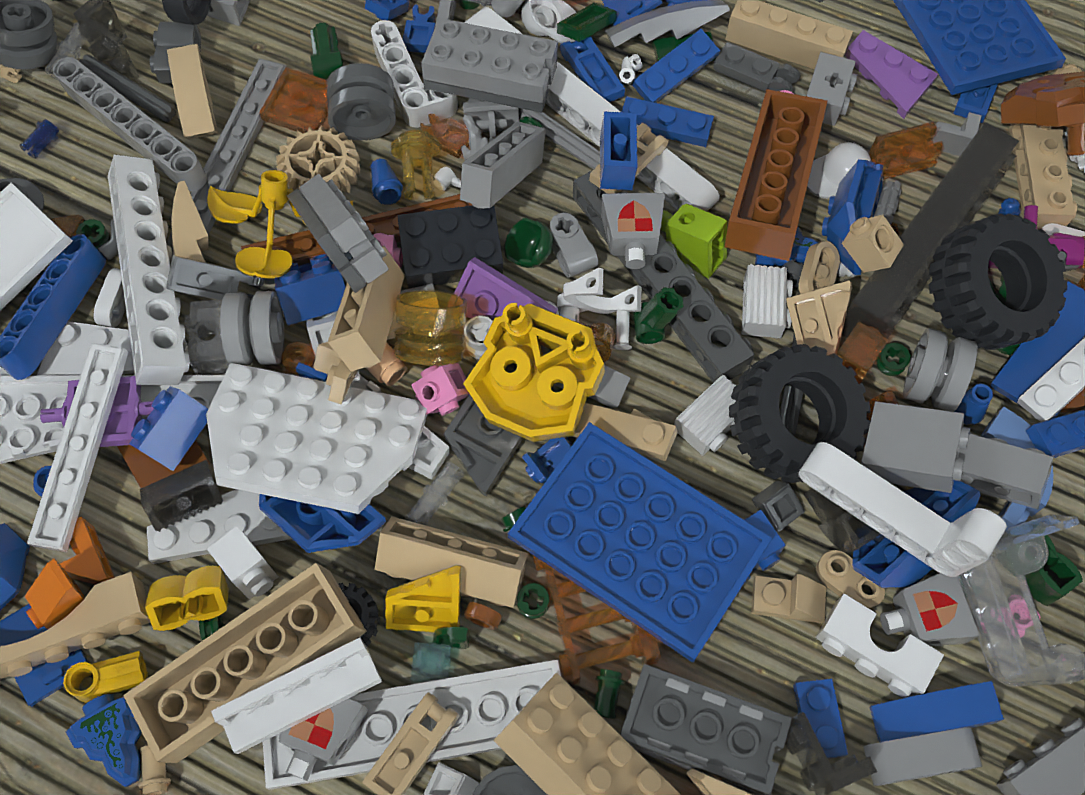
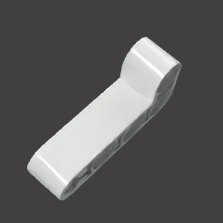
(409, 92)

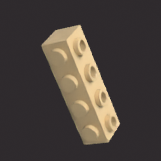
(785, 33)
(1043, 173)
(366, 318)
(420, 550)

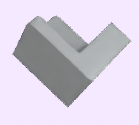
(957, 138)

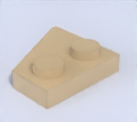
(820, 315)

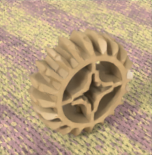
(315, 154)

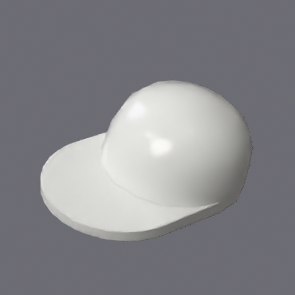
(542, 16)
(832, 168)

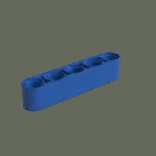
(49, 307)

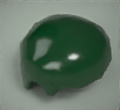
(528, 243)

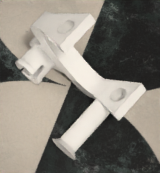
(580, 297)

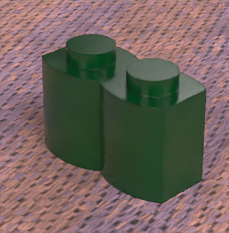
(1054, 578)

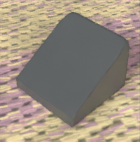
(779, 504)

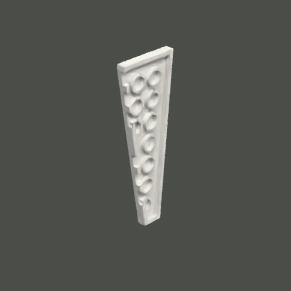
(22, 400)

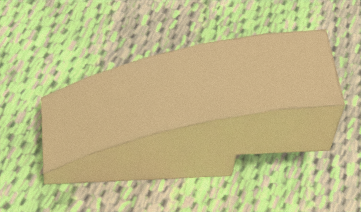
(191, 92)
(188, 231)

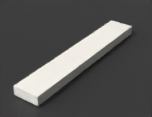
(78, 448)

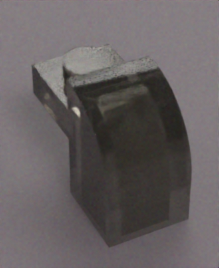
(839, 525)

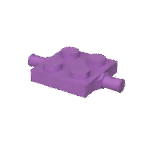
(123, 417)

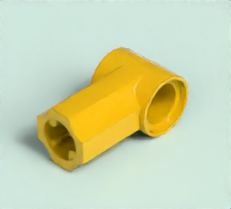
(109, 676)

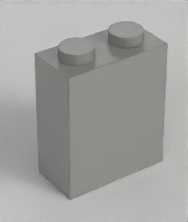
(916, 446)

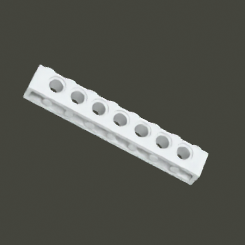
(145, 269)

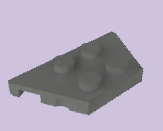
(480, 445)

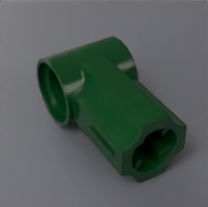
(326, 55)
(655, 315)

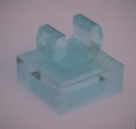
(431, 662)

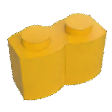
(184, 598)

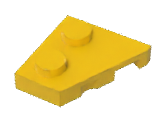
(425, 602)

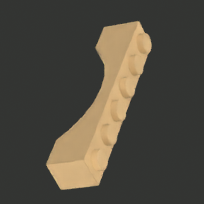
(106, 611)

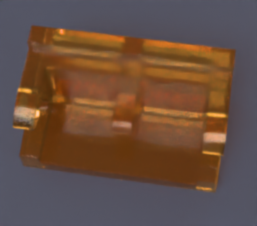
(906, 150)

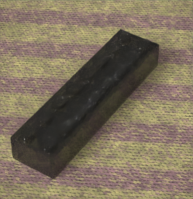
(951, 206)

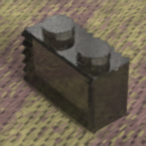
(180, 495)

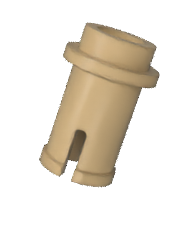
(153, 774)

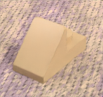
(338, 376)
(789, 599)

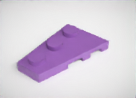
(895, 73)
(491, 291)

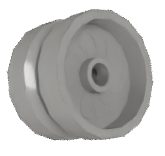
(252, 328)
(940, 370)

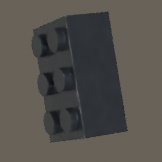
(444, 241)

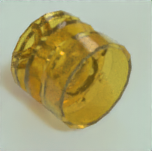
(430, 327)

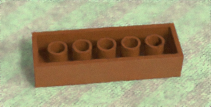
(776, 175)

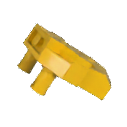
(525, 399)

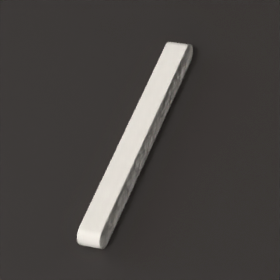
(585, 111)

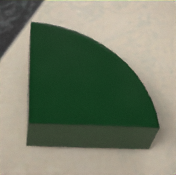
(455, 636)

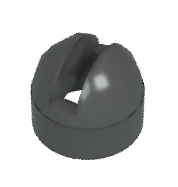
(793, 271)

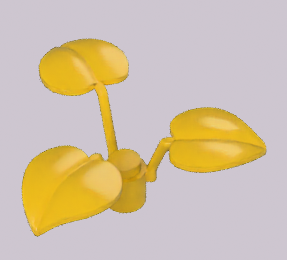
(237, 207)

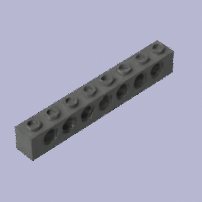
(699, 302)

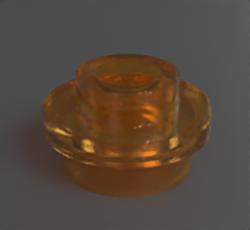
(294, 350)

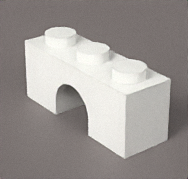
(848, 634)

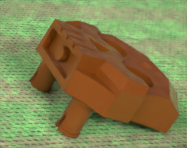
(1050, 102)

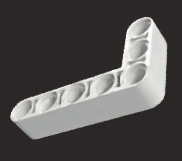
(900, 518)

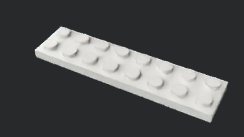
(482, 699)

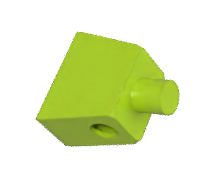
(697, 238)

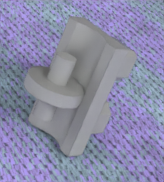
(491, 116)

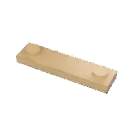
(639, 433)

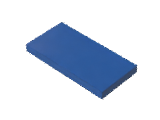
(1038, 356)

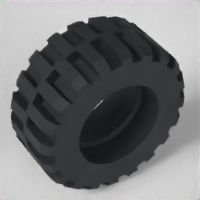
(1030, 275)
(827, 384)

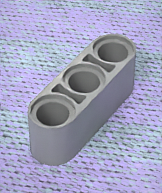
(923, 756)

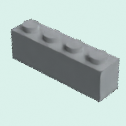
(501, 164)
(1006, 470)
(1054, 769)

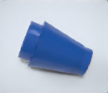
(385, 184)
(975, 403)

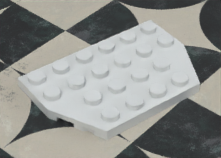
(292, 443)

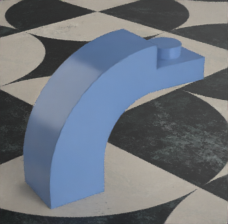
(1012, 429)

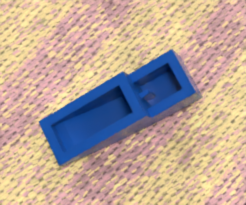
(937, 712)

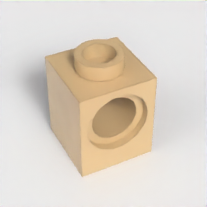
(872, 243)

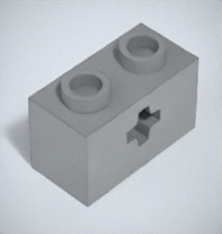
(831, 82)

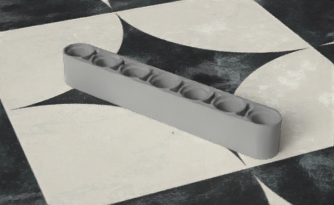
(130, 123)

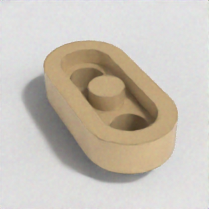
(819, 267)
(848, 581)

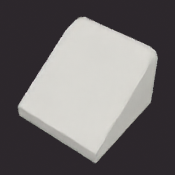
(450, 782)

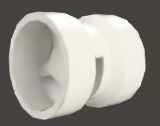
(475, 332)

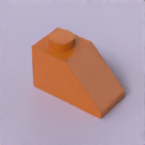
(52, 596)

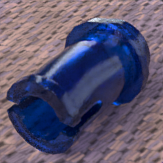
(40, 137)

